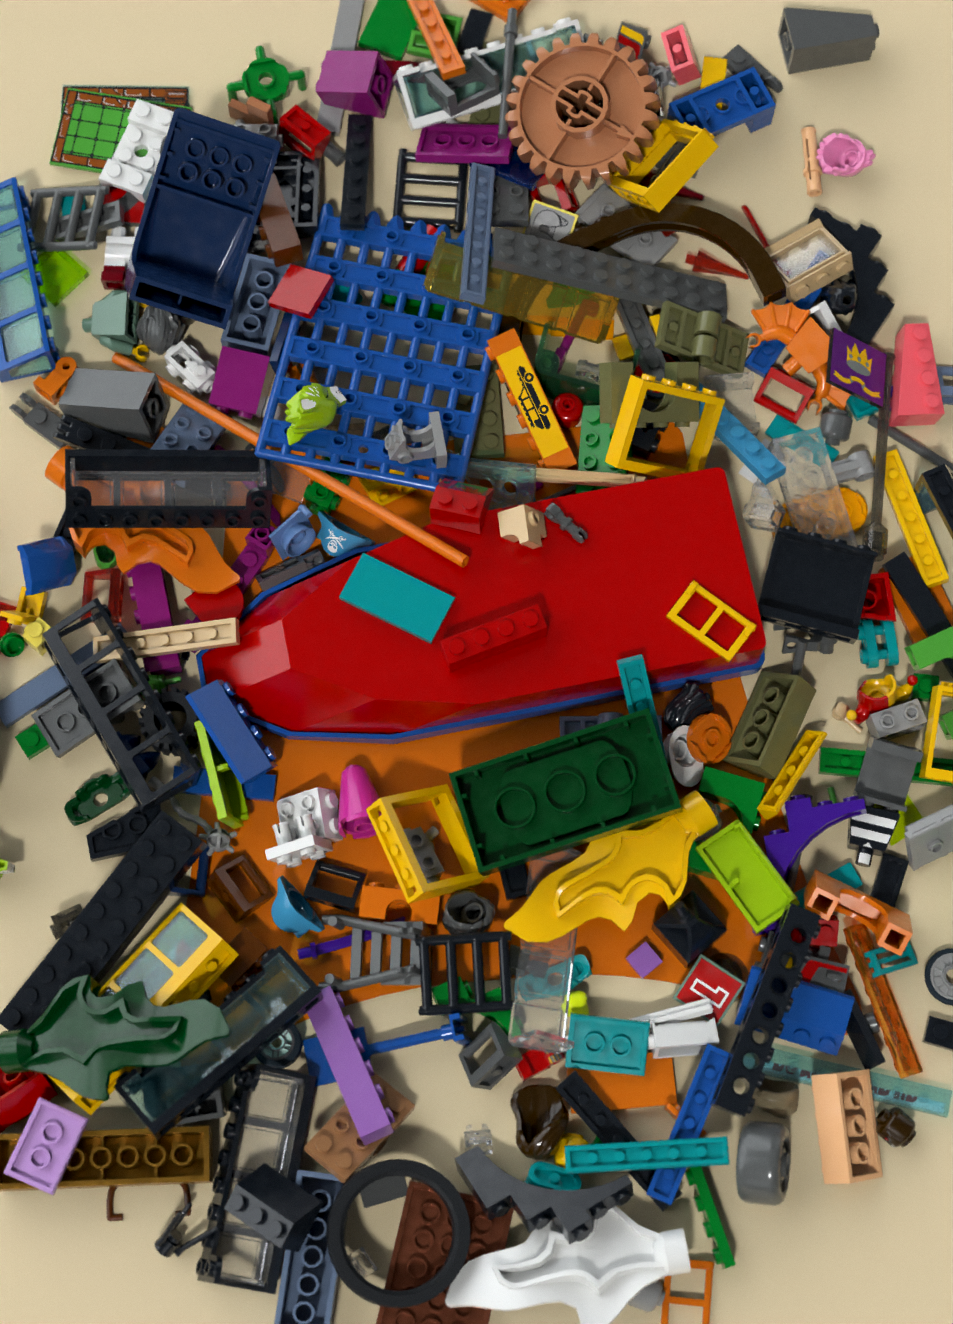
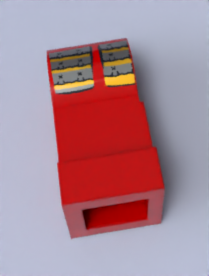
(536, 1062)

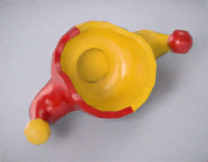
(879, 695)

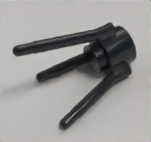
(170, 1241)

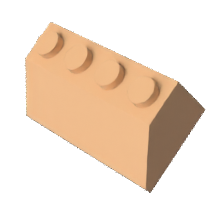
(846, 1126)

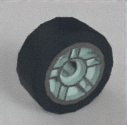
(286, 1053)

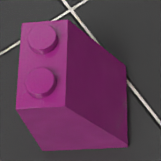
(355, 82)
(241, 382)

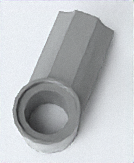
(855, 467)

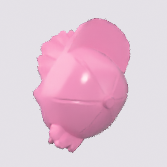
(843, 156)

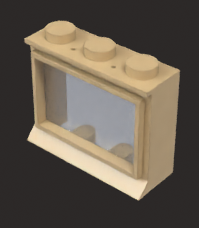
(809, 260)

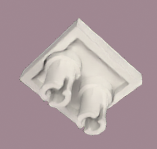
(293, 852)

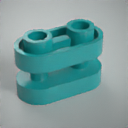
(869, 653)
(552, 1177)

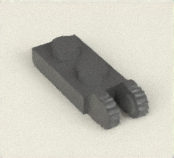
(740, 60)
(39, 419)

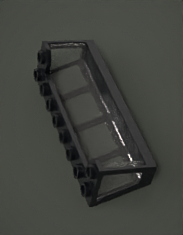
(167, 489)
(263, 1127)

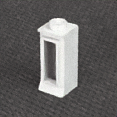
(682, 1038)

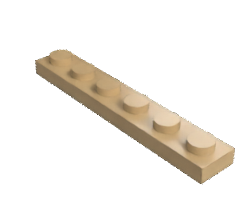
(175, 639)

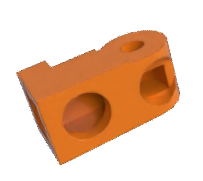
(56, 382)

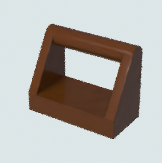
(229, 893)

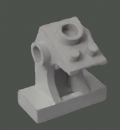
(431, 438)

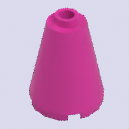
(355, 796)

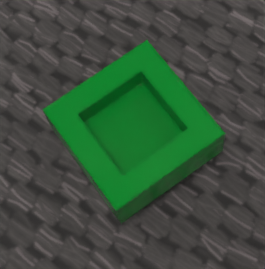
(923, 688)
(32, 741)

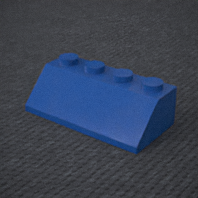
(232, 731)
(815, 1018)

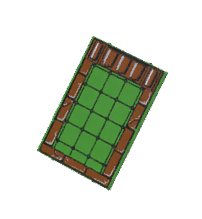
(93, 128)

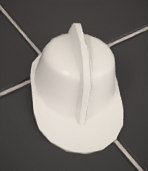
(684, 767)

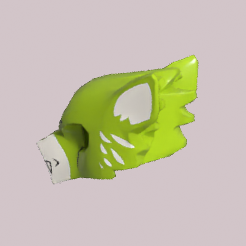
(312, 410)

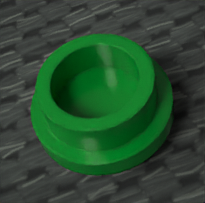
(12, 644)

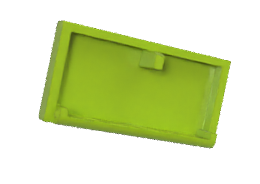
(225, 787)
(747, 875)

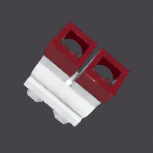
(117, 257)

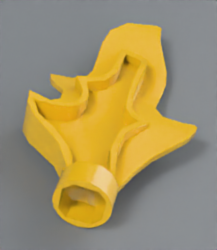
(616, 875)

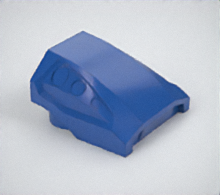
(47, 564)

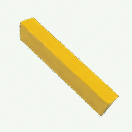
(791, 773)

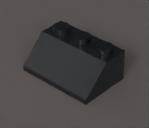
(275, 1207)

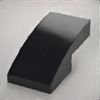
(475, 30)

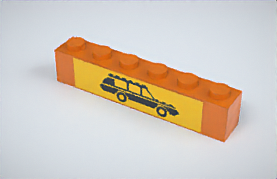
(530, 400)

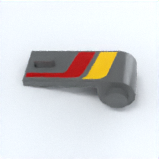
(634, 37)
(822, 972)

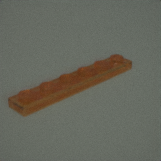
(883, 1003)

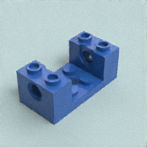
(743, 93)

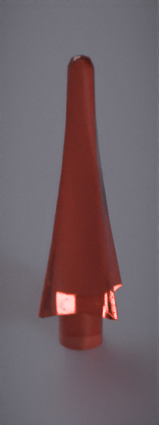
(706, 264)

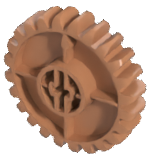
(579, 78)

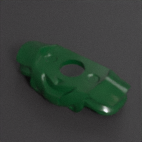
(82, 807)

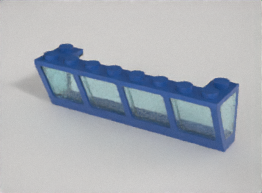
(24, 327)

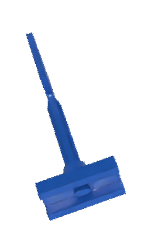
(319, 1066)

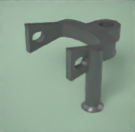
(815, 643)

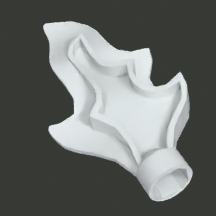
(589, 1275)

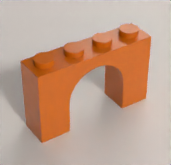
(890, 925)

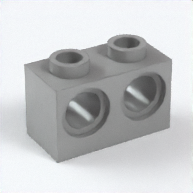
(897, 720)

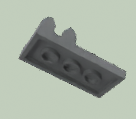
(64, 721)

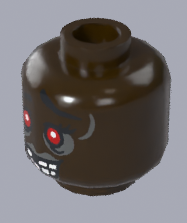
(895, 1127)

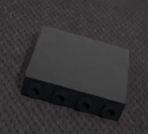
(816, 584)

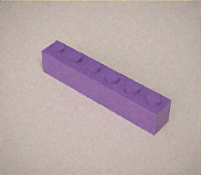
(349, 1069)

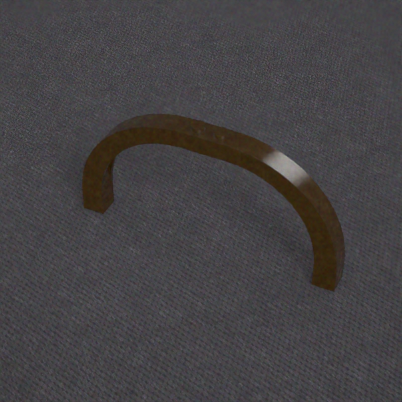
(684, 219)

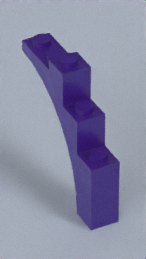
(805, 825)

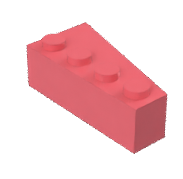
(915, 380)

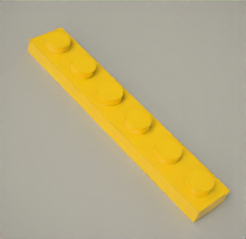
(912, 522)

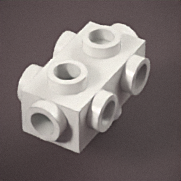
(197, 374)

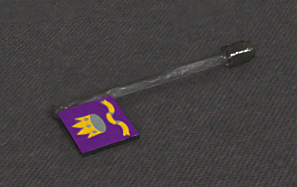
(867, 376)

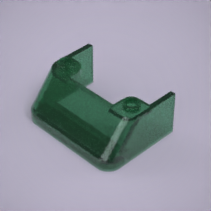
(554, 384)

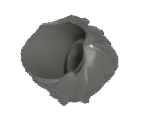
(159, 329)
(468, 913)

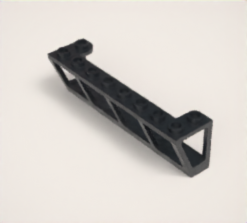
(97, 715)

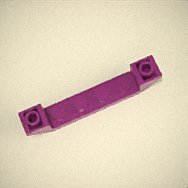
(250, 560)

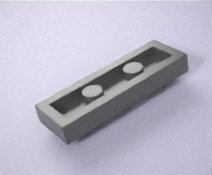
(111, 217)

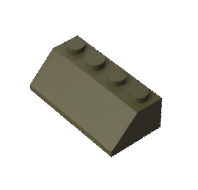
(770, 724)

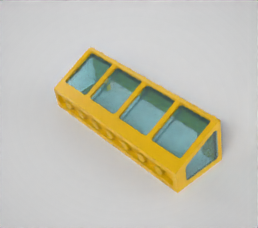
(176, 967)

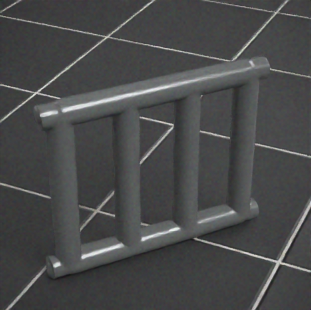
(58, 194)

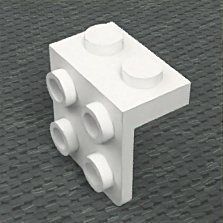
(317, 801)

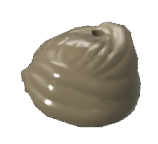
(777, 1097)

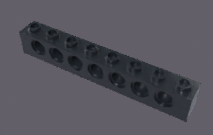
(725, 1095)

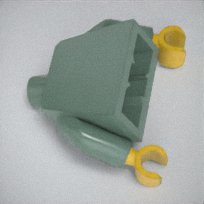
(115, 324)

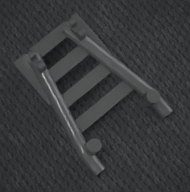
(397, 974)

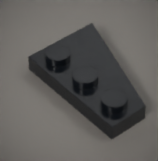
(120, 835)

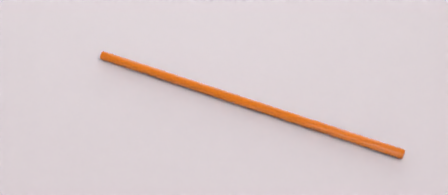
(315, 474)

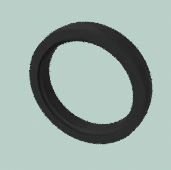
(459, 1244)

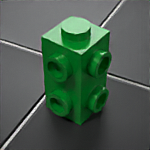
(322, 499)

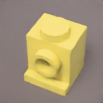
(33, 635)

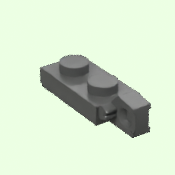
(289, 569)

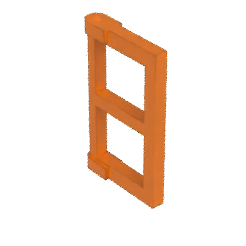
(706, 1303)

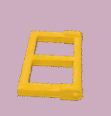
(721, 607)

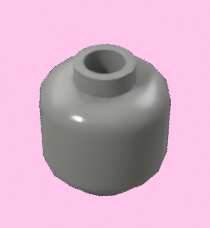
(649, 1297)

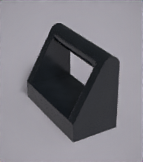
(333, 899)

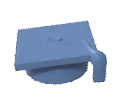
(294, 534)

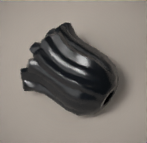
(835, 299)
(687, 706)

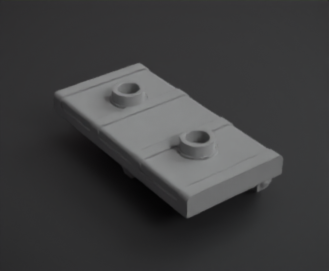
(642, 248)
(929, 838)

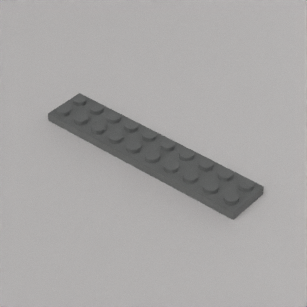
(604, 273)

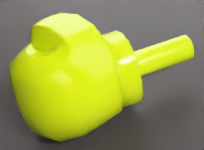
(578, 1003)

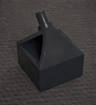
(689, 929)

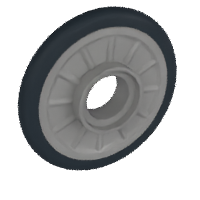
(936, 978)

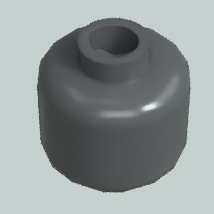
(835, 426)

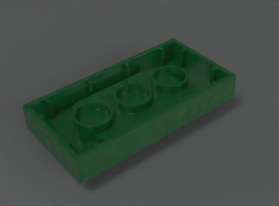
(565, 792)

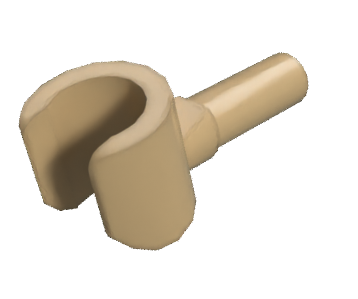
(839, 713)

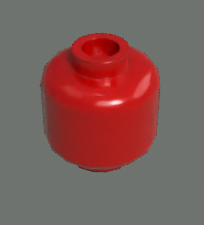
(567, 410)

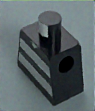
(871, 833)

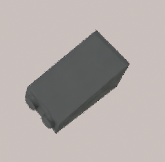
(825, 38)
(116, 402)

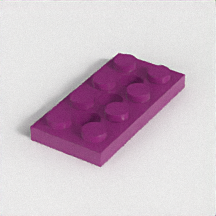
(454, 151)

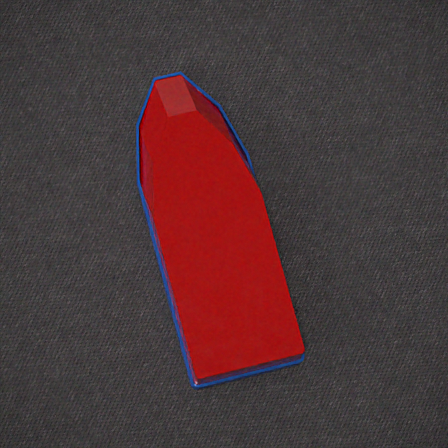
(345, 676)

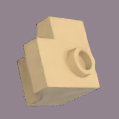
(522, 525)

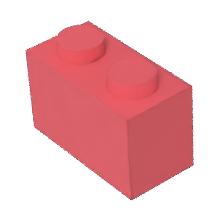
(680, 55)

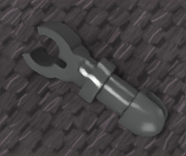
(556, 515)

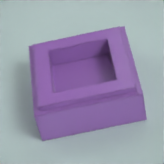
(643, 960)

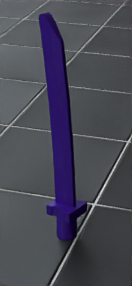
(333, 945)

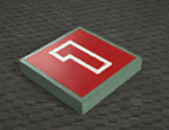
(713, 982)

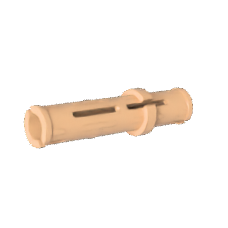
(812, 169)

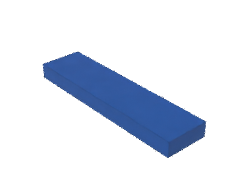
(261, 789)

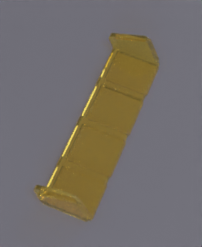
(528, 298)

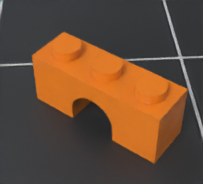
(378, 900)

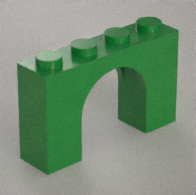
(739, 794)

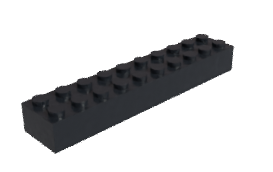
(110, 917)

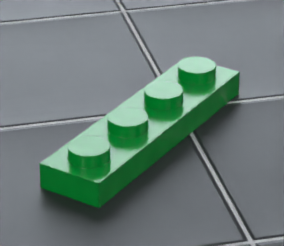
(712, 1226)

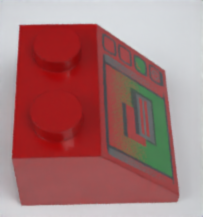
(460, 505)

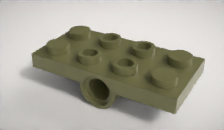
(701, 338)

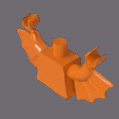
(806, 345)

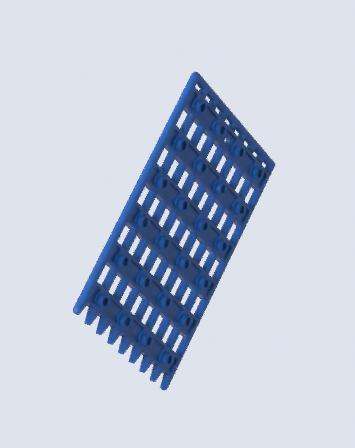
(381, 365)

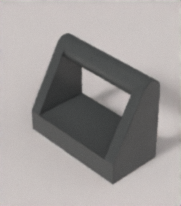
(497, 1065)

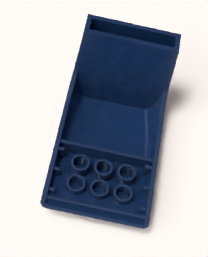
(200, 217)

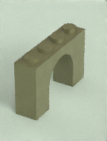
(613, 385)

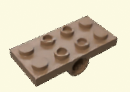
(338, 1141)

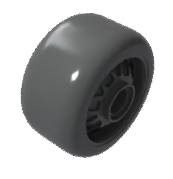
(763, 1163)

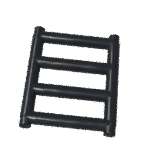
(457, 203)
(450, 941)

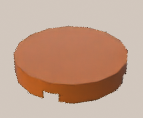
(709, 738)

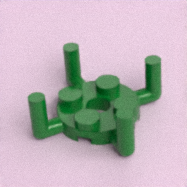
(269, 93)

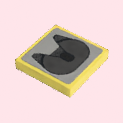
(549, 222)

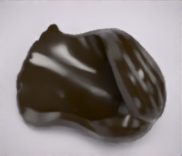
(539, 1120)

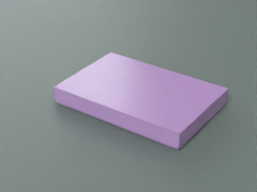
(46, 1146)

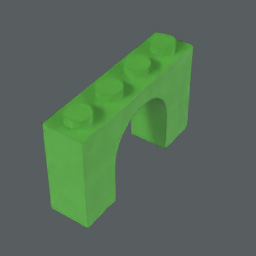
(928, 652)

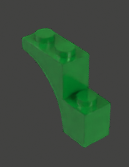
(502, 1018)

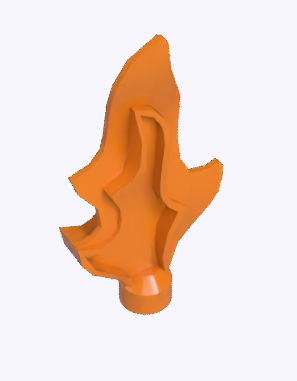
(182, 552)

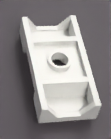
(145, 131)

